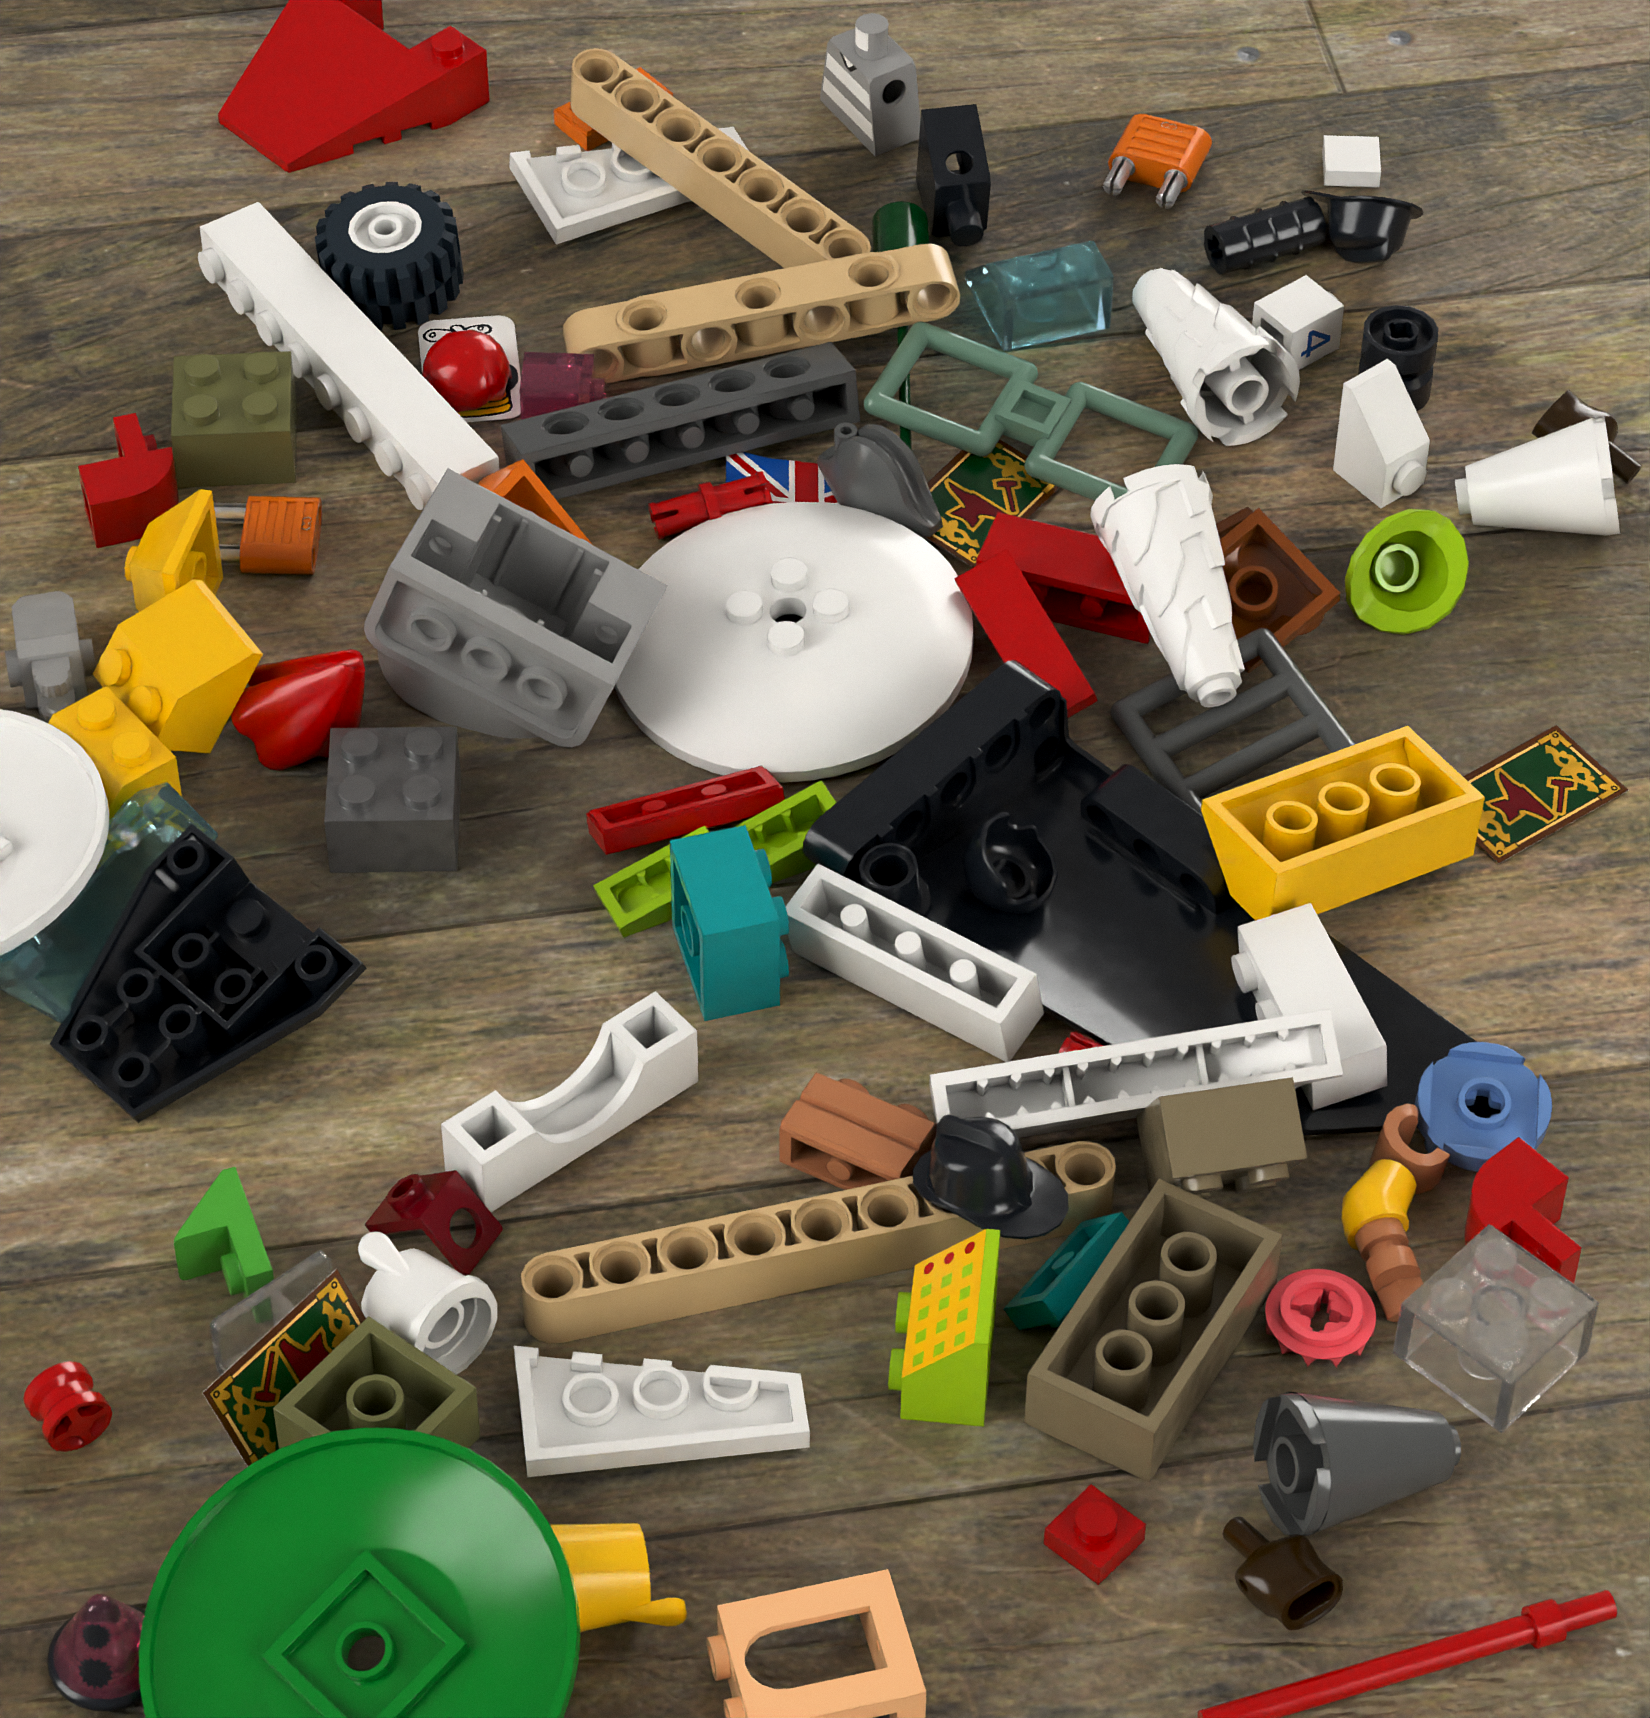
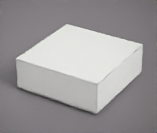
(1351, 161)

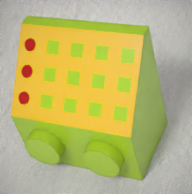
(948, 1334)

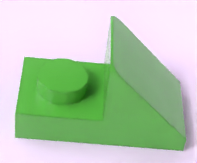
(225, 1238)

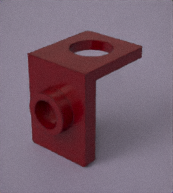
(428, 1205)

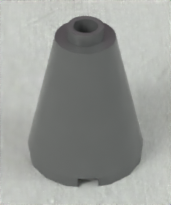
(1346, 1457)

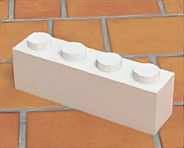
(914, 963)

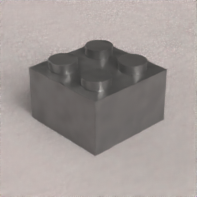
(393, 799)

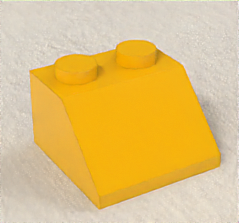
(180, 667)
(119, 746)

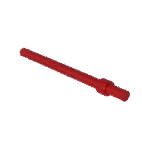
(1538, 1624)

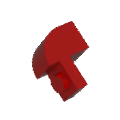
(128, 490)
(1523, 1200)

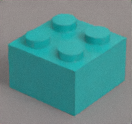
(728, 922)

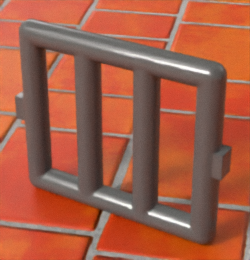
(1286, 682)

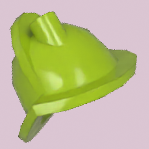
(1407, 572)

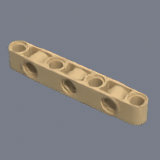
(765, 313)

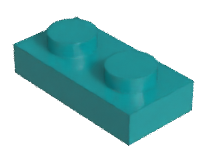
(1066, 1273)

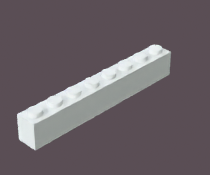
(341, 353)

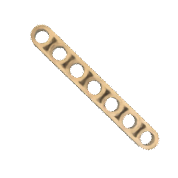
(707, 164)

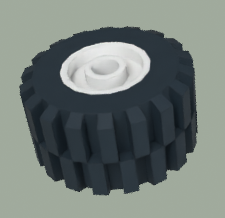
(392, 252)

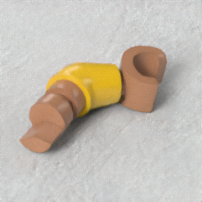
(1378, 1206)

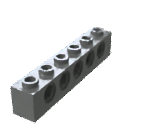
(686, 421)

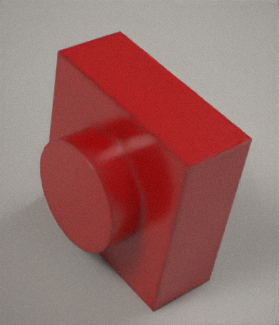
(1094, 1534)

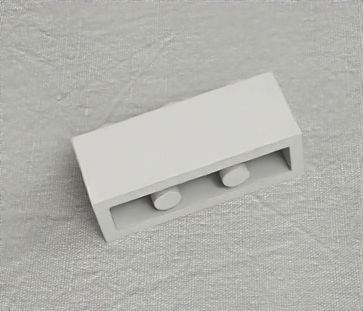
(1297, 971)

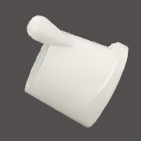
(427, 1302)

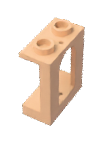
(890, 1689)

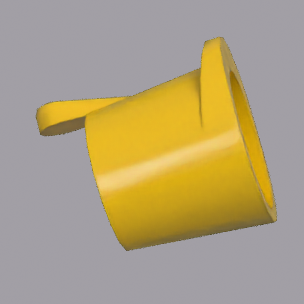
(614, 1576)

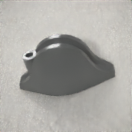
(879, 475)

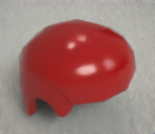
(467, 369)

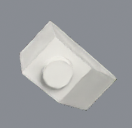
(1380, 436)

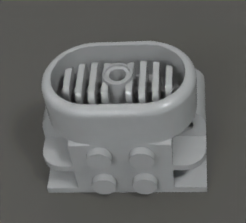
(505, 618)

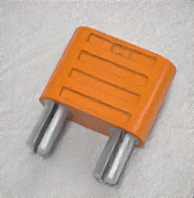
(1158, 155)
(276, 536)

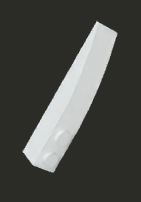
(1126, 1077)

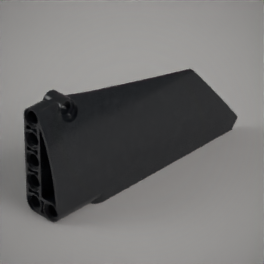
(1139, 904)

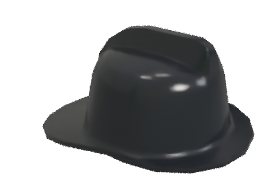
(1366, 226)
(987, 1180)

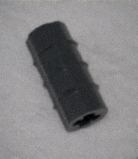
(1264, 235)

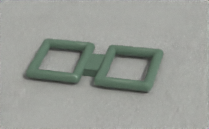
(1020, 411)

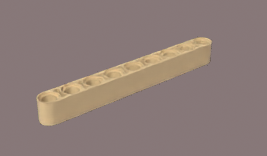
(774, 1251)

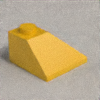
(176, 550)

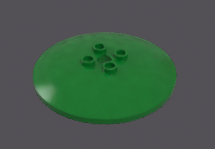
(354, 1543)

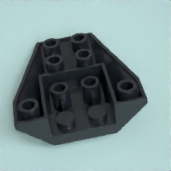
(196, 980)

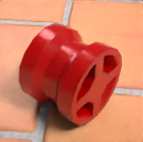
(67, 1406)

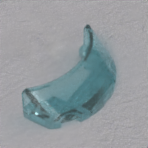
(56, 961)

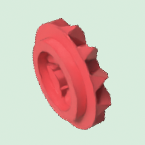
(1297, 1299)

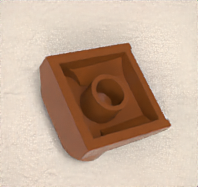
(1272, 583)

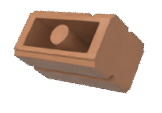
(852, 1136)

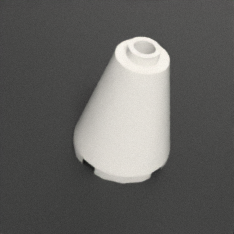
(1546, 484)

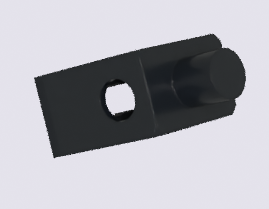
(955, 198)

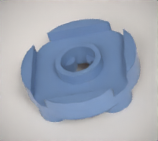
(1481, 1071)

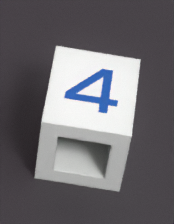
(1301, 320)

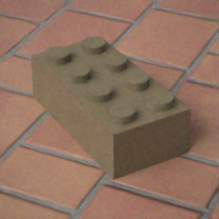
(1152, 1329)

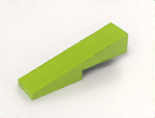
(642, 892)

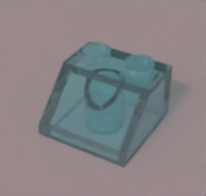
(1044, 295)

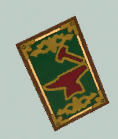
(975, 489)
(1538, 792)
(278, 1362)

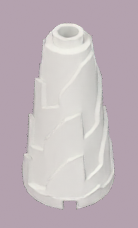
(1219, 362)
(1174, 574)

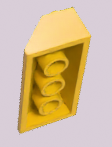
(1343, 825)

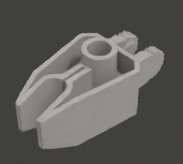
(48, 653)

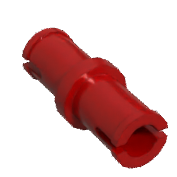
(707, 504)

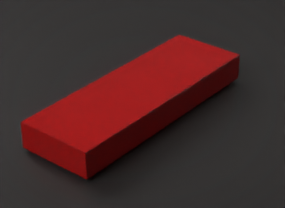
(1022, 627)
(683, 809)

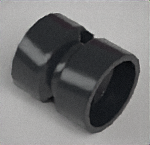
(1408, 341)

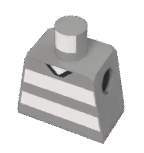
(872, 85)

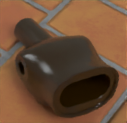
(1570, 411)
(1283, 1576)

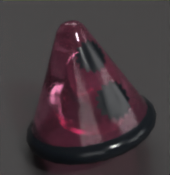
(97, 1655)

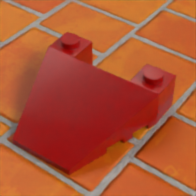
(340, 80)

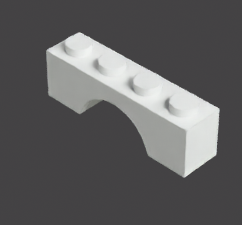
(632, 1069)

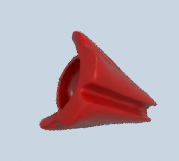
(298, 703)

